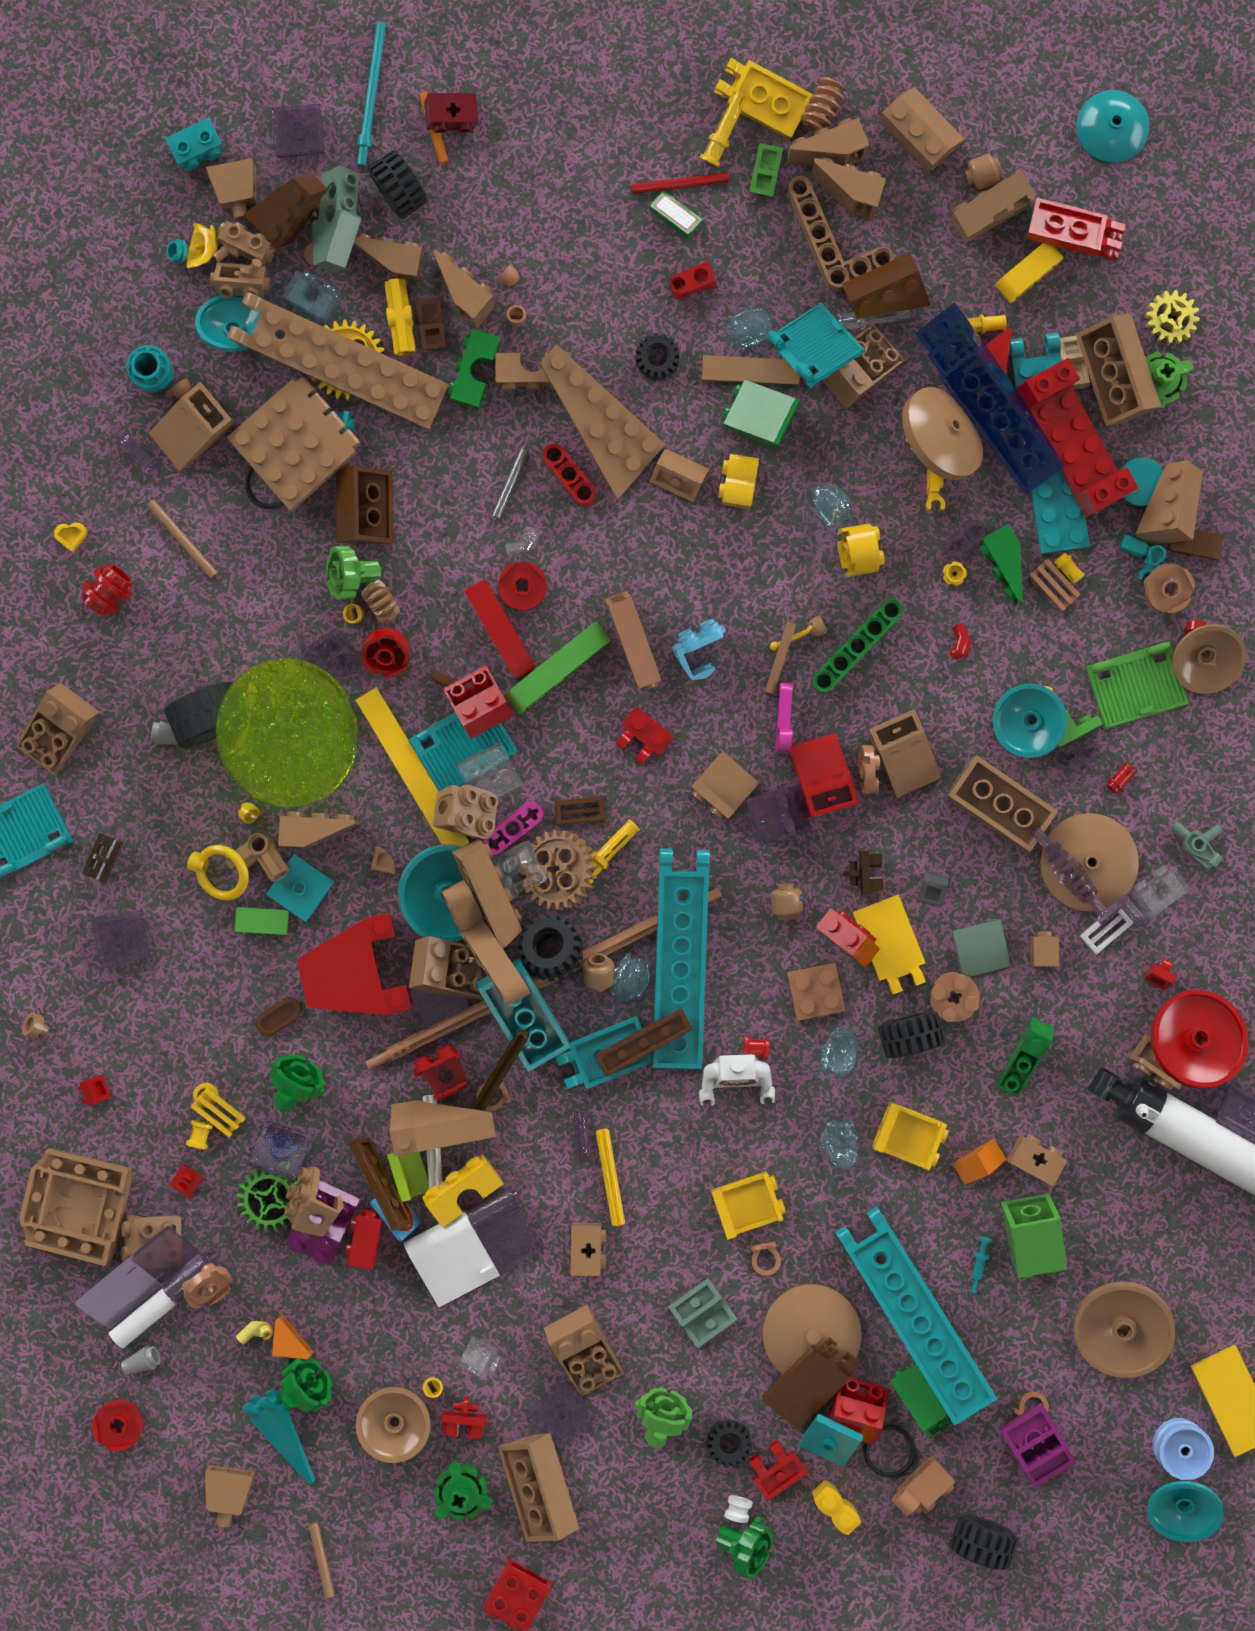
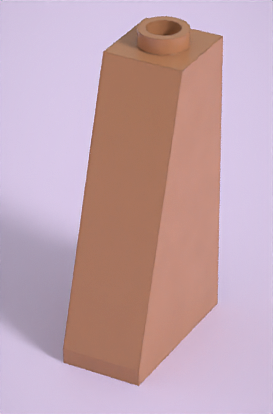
(633, 640)

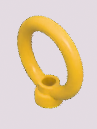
(199, 863)

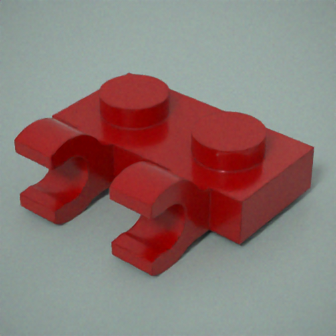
(647, 731)
(780, 1474)

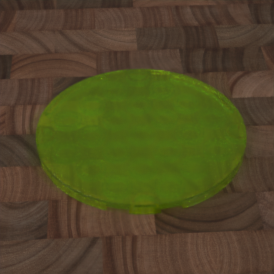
(286, 732)

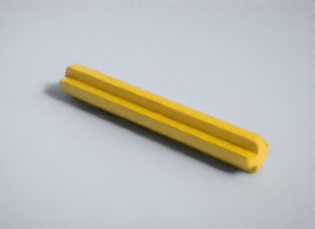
(610, 1177)

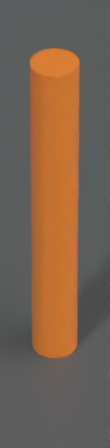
(436, 137)

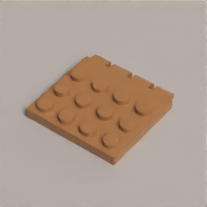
(295, 442)

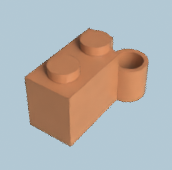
(923, 1488)

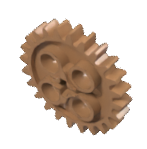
(578, 868)

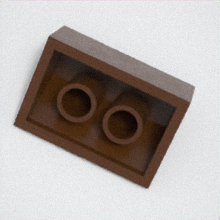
(364, 506)

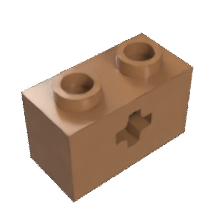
(1022, 1157)
(580, 1262)

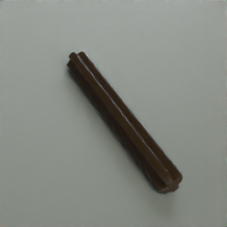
(501, 1070)

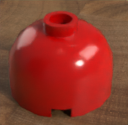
(385, 652)

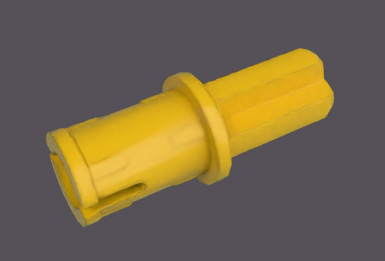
(989, 323)

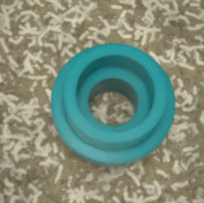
(177, 251)

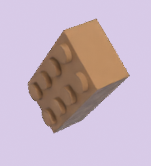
(1118, 369)
(1001, 803)

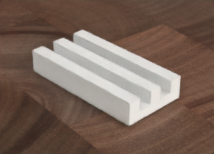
(1090, 942)

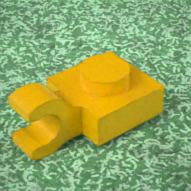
(934, 484)

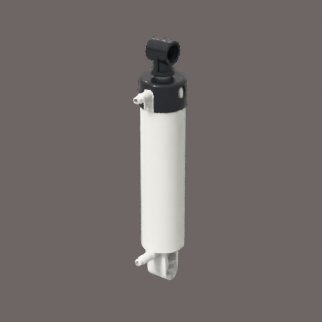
(1179, 1127)

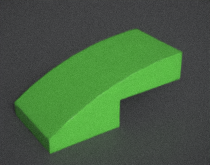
(766, 169)
(261, 920)

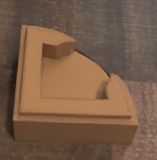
(383, 861)

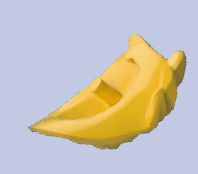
(202, 246)

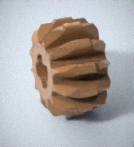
(380, 601)

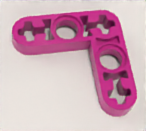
(783, 732)
(513, 818)

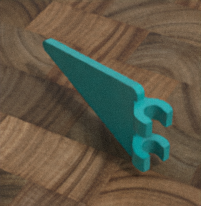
(279, 1430)

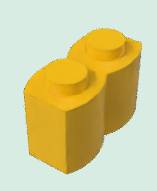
(739, 481)
(839, 1509)

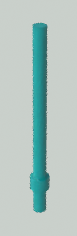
(364, 140)

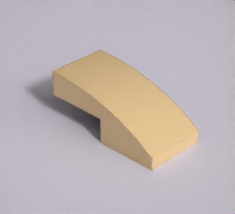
(1071, 349)

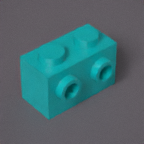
(195, 145)

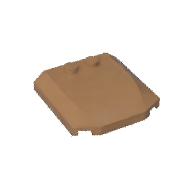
(75, 1206)

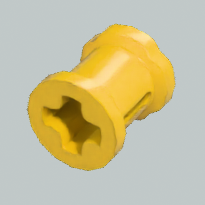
(199, 1134)

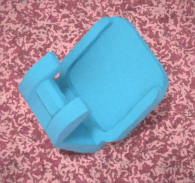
(690, 641)

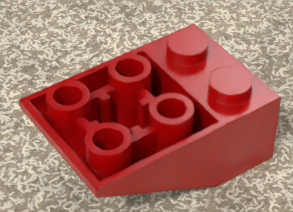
(823, 775)

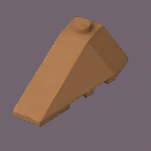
(428, 1126)

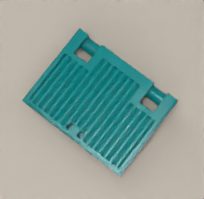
(815, 342)
(454, 746)
(27, 827)

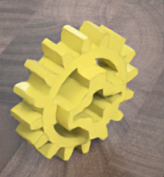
(1174, 327)

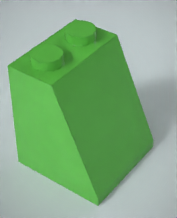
(1034, 1235)

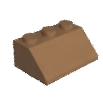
(920, 129)

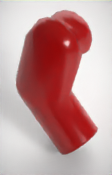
(963, 642)

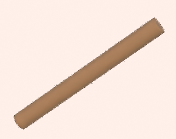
(182, 539)

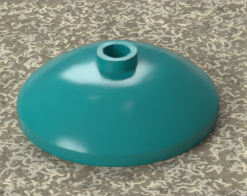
(1105, 139)
(218, 316)
(1013, 725)
(1185, 1511)

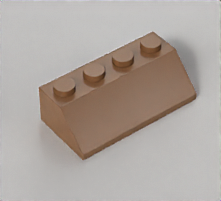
(488, 891)
(538, 1488)

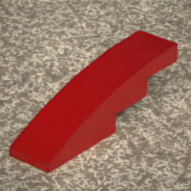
(499, 628)

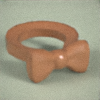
(505, 1098)
(756, 1250)
(1025, 1397)

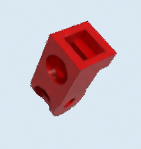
(692, 281)

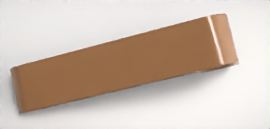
(828, 244)
(484, 944)

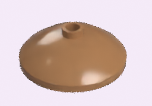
(1217, 667)
(389, 1441)

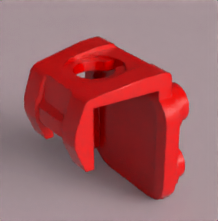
(430, 1069)

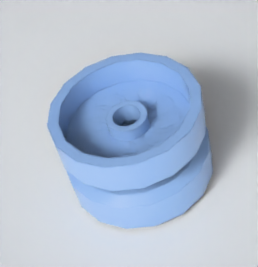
(1195, 1457)

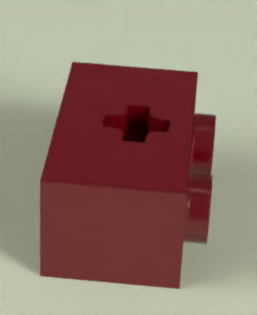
(460, 104)

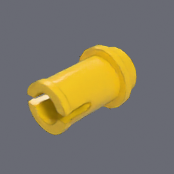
(1069, 568)

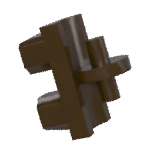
(102, 858)
(867, 861)

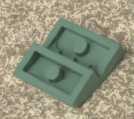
(981, 948)
(703, 1313)

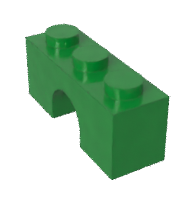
(479, 349)

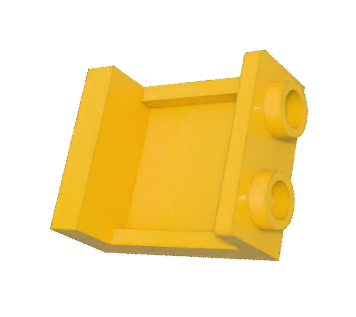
(910, 1136)
(748, 1204)

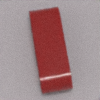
(566, 463)

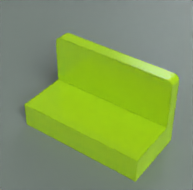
(409, 1174)

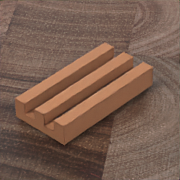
(1061, 606)

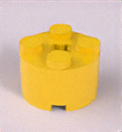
(860, 549)

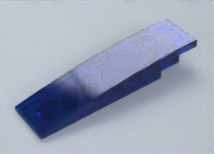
(989, 398)

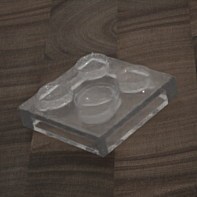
(490, 771)

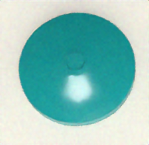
(421, 891)

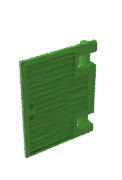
(1136, 686)

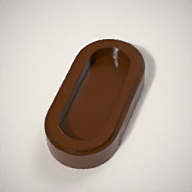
(278, 1016)

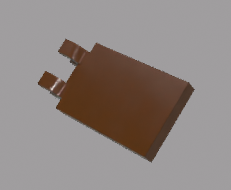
(809, 1383)

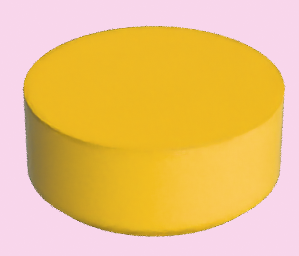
(200, 1088)

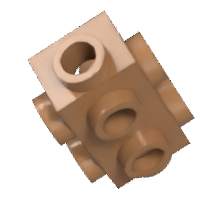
(238, 241)
(239, 278)

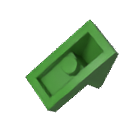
(1085, 725)

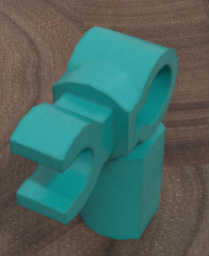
(1154, 554)

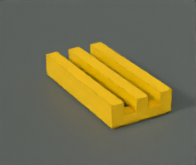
(233, 1124)

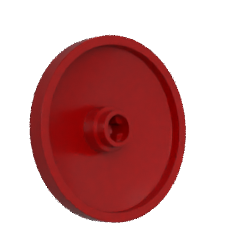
(1199, 1039)

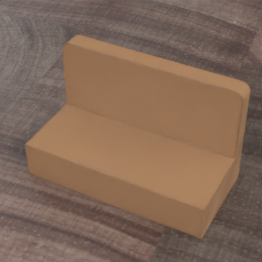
(678, 475)

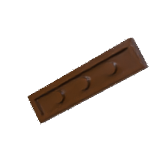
(643, 1041)
(380, 1184)

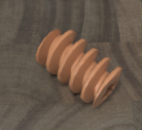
(821, 104)

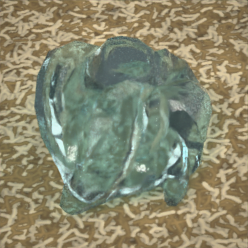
(749, 328)
(832, 505)
(630, 979)
(840, 1051)
(840, 1142)

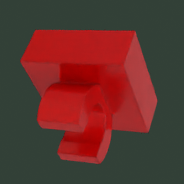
(1160, 975)
(94, 1090)
(186, 1180)

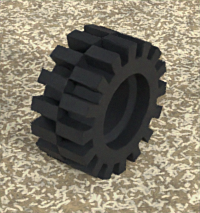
(663, 343)
(729, 1458)

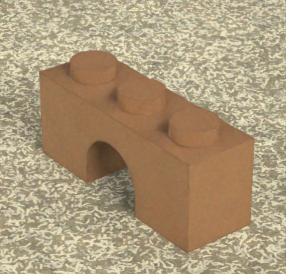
(512, 375)

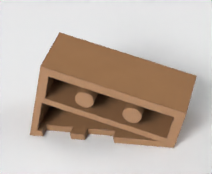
(993, 206)
(1173, 505)

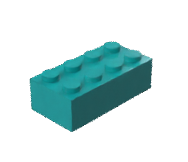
(531, 1015)

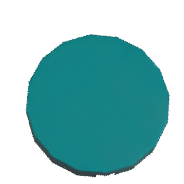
(1146, 475)

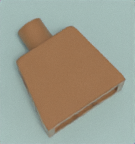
(235, 185)
(227, 1492)

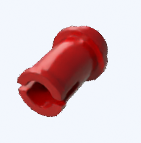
(1121, 778)

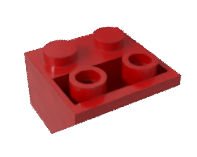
(478, 702)
(860, 1408)

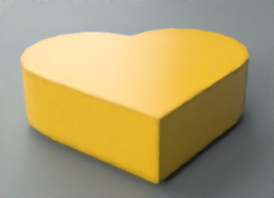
(71, 535)

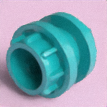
(140, 358)

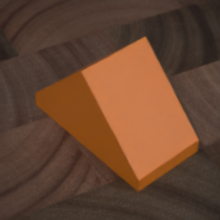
(979, 1162)
(288, 1341)

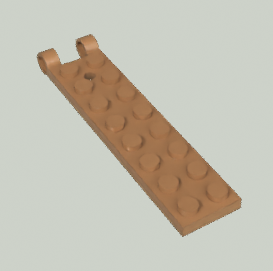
(342, 363)

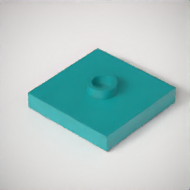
(301, 888)
(830, 1440)

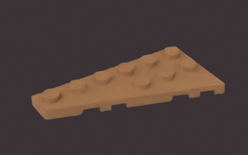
(609, 430)

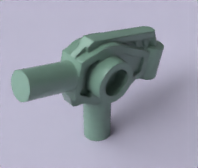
(1198, 844)

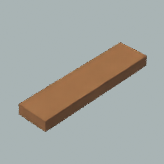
(750, 369)

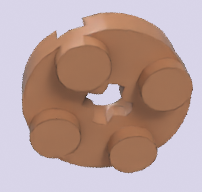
(1156, 584)
(867, 764)
(967, 1003)
(207, 1286)

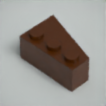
(287, 209)
(887, 289)

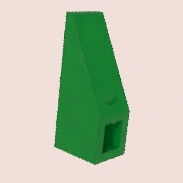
(1005, 555)
(1026, 1056)

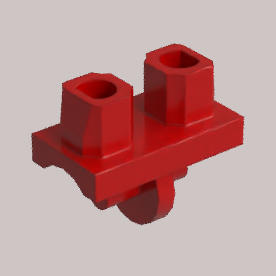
(475, 1421)

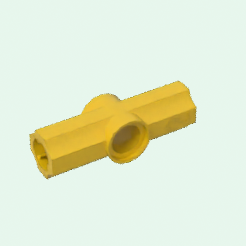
(400, 317)

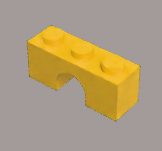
(476, 1175)

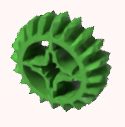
(260, 1195)

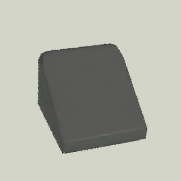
(933, 889)

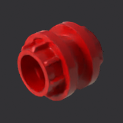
(107, 589)

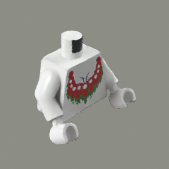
(736, 1072)

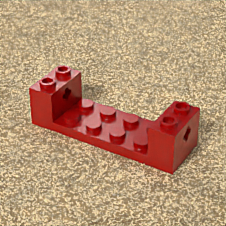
(1070, 431)

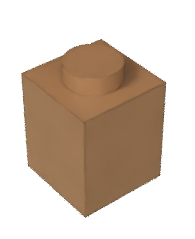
(1044, 949)

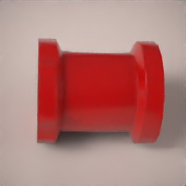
(755, 1047)

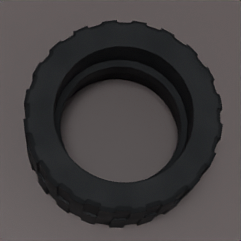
(195, 715)

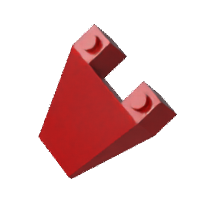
(345, 973)

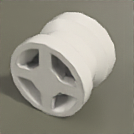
(738, 1509)

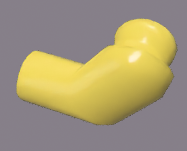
(255, 1328)

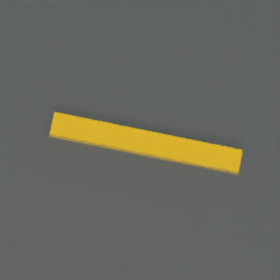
(405, 760)

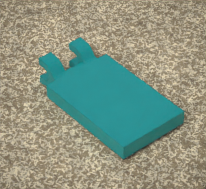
(583, 1050)

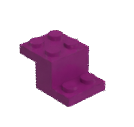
(325, 1247)
(1037, 1445)

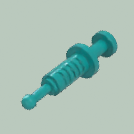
(981, 1258)

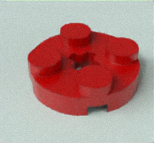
(536, 586)
(106, 1416)

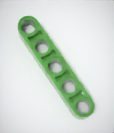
(557, 667)

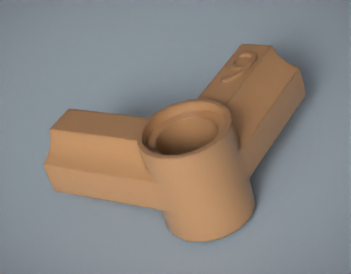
(269, 857)

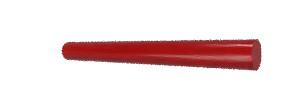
(680, 183)

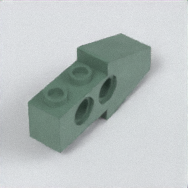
(337, 219)

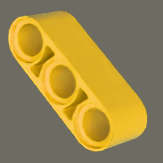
(1028, 271)

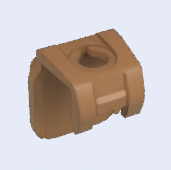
(466, 811)
(304, 1202)

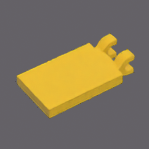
(770, 97)
(897, 943)

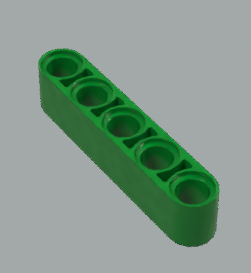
(862, 635)

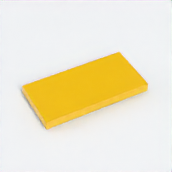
(1230, 1397)

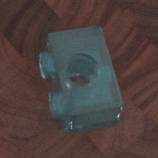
(322, 307)

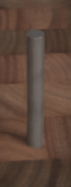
(510, 483)

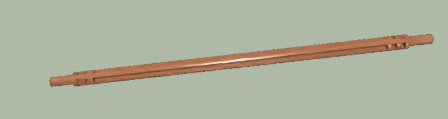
(481, 1009)

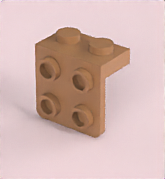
(723, 786)
(1147, 1064)
(140, 1230)

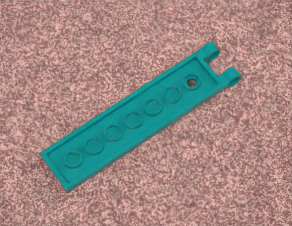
(1056, 512)
(681, 957)
(919, 1320)

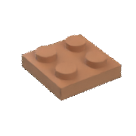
(816, 991)

